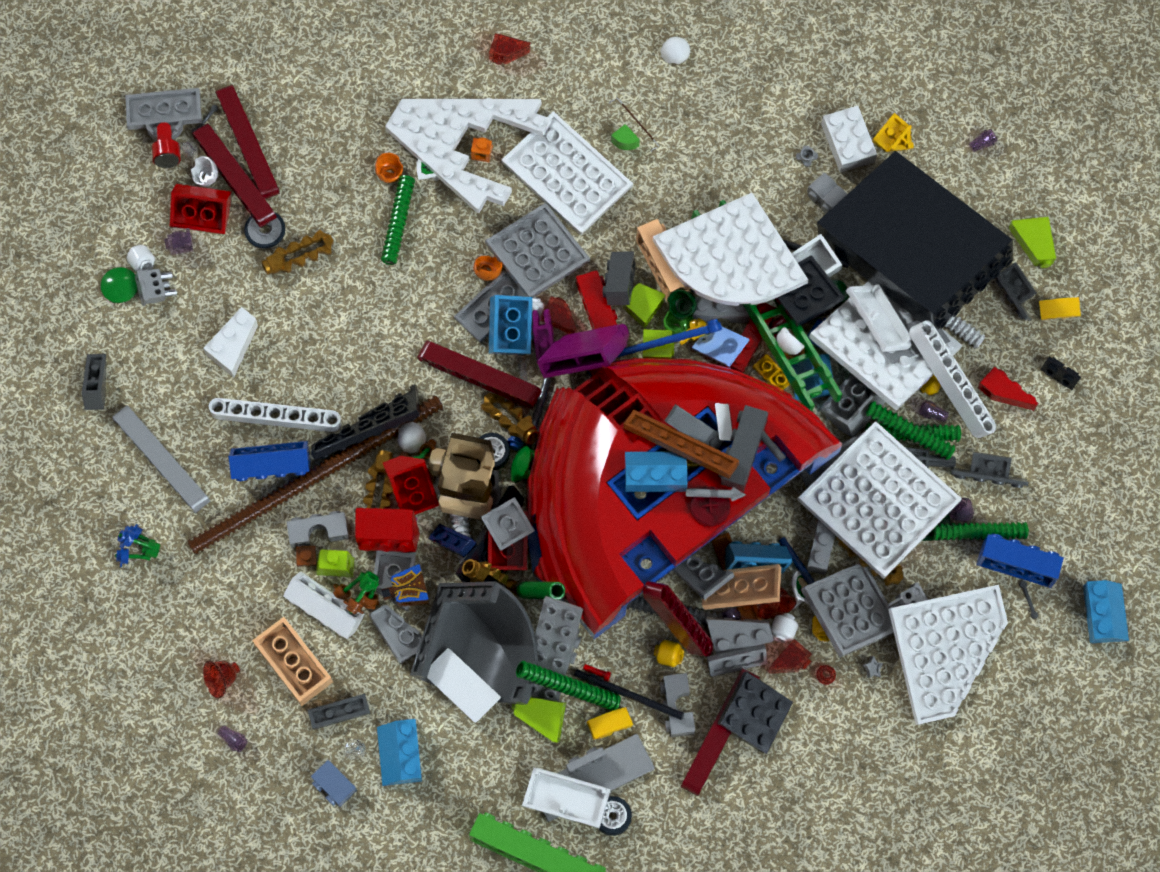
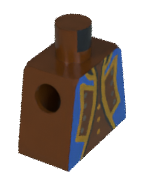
(407, 588)

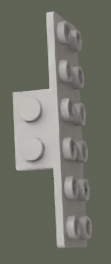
(556, 640)
(610, 766)

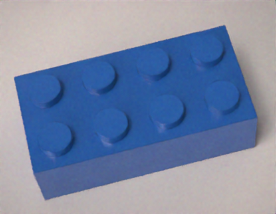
(269, 460)
(1020, 560)

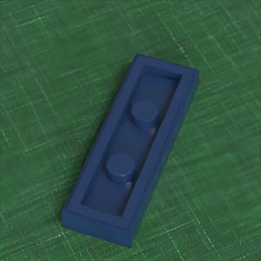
(452, 540)

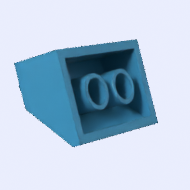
(510, 325)
(655, 472)
(754, 554)
(1105, 612)
(399, 752)

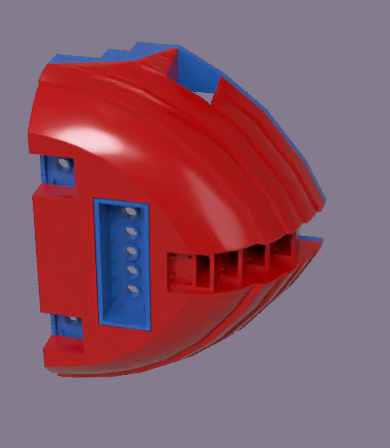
(576, 498)

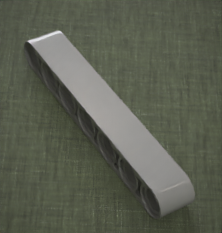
(161, 458)

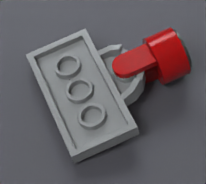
(164, 118)

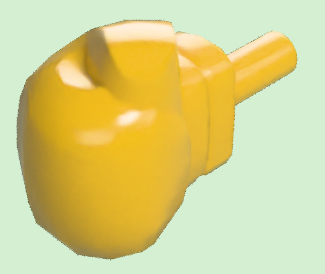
(695, 323)
(931, 386)

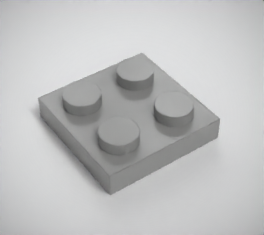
(507, 524)

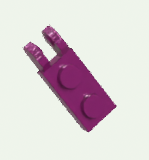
(543, 333)

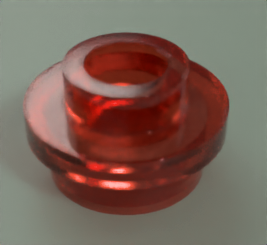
(823, 680)

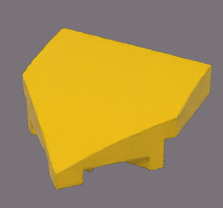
(894, 135)

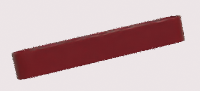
(247, 141)
(234, 175)
(479, 374)
(677, 618)
(710, 749)

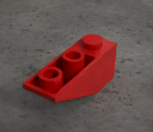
(1001, 389)

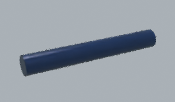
(797, 562)

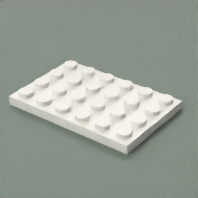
(567, 174)

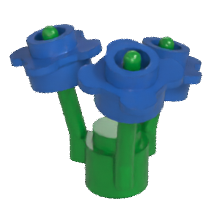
(131, 535)

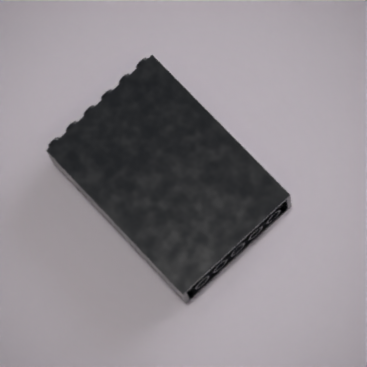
(916, 241)

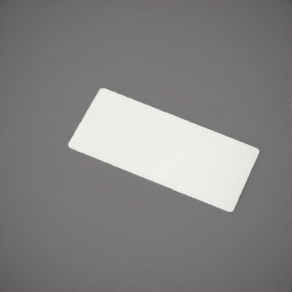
(462, 685)

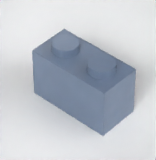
(333, 783)

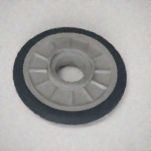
(268, 239)

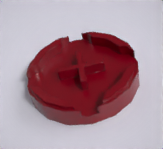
(710, 510)

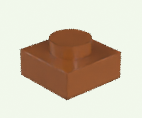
(306, 556)

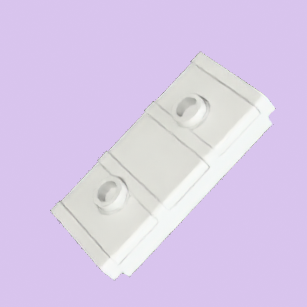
(880, 317)
(566, 797)

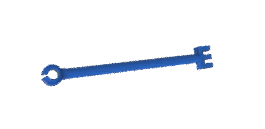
(712, 326)

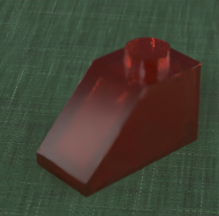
(507, 49)
(560, 315)
(791, 659)

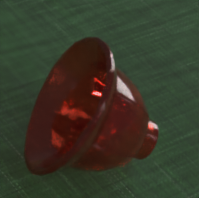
(771, 610)
(219, 676)

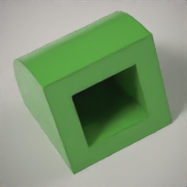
(625, 139)

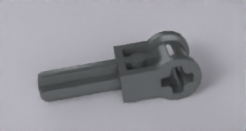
(932, 460)

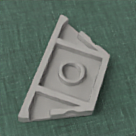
(389, 564)

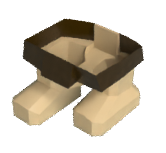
(463, 481)

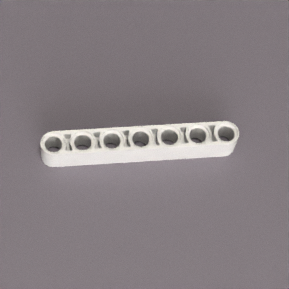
(952, 379)
(268, 409)

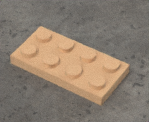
(747, 587)

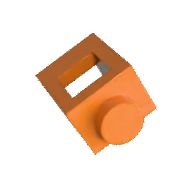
(481, 146)

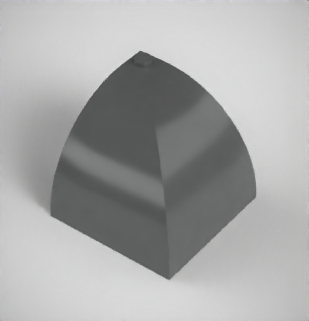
(486, 631)

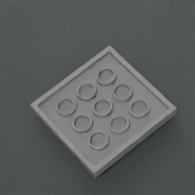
(537, 251)
(850, 609)

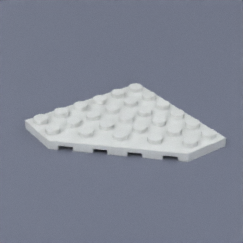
(945, 647)

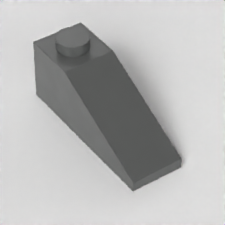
(94, 382)
(693, 427)

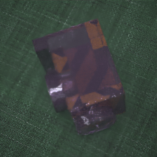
(179, 242)

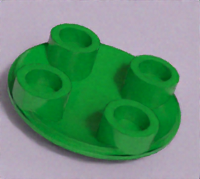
(119, 285)
(521, 463)

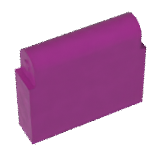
(584, 351)

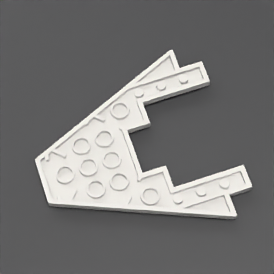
(435, 127)

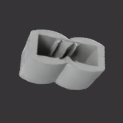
(825, 192)

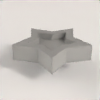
(873, 667)

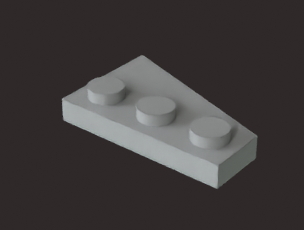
(702, 577)
(396, 633)
(738, 634)

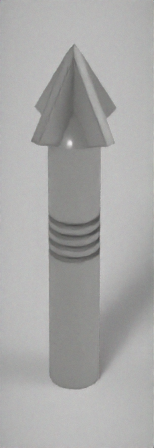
(734, 493)

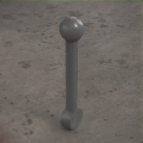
(214, 108)
(1023, 584)

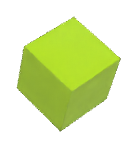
(662, 352)

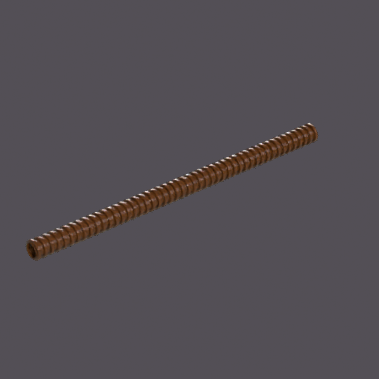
(303, 482)

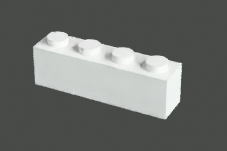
(322, 605)

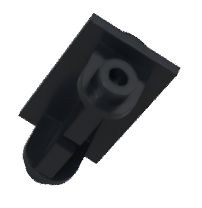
(1054, 369)

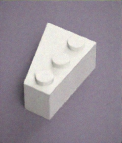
(232, 341)

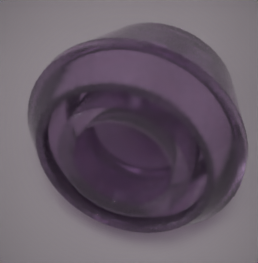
(963, 511)

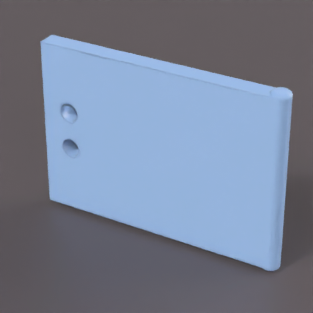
(721, 345)

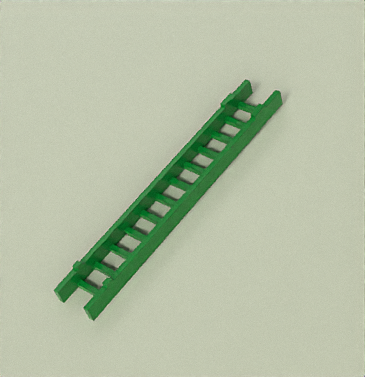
(810, 353)

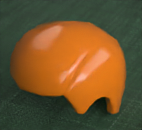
(386, 162)
(490, 262)

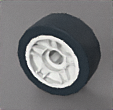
(500, 447)
(623, 818)

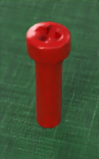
(606, 675)

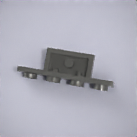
(1017, 287)
(990, 468)

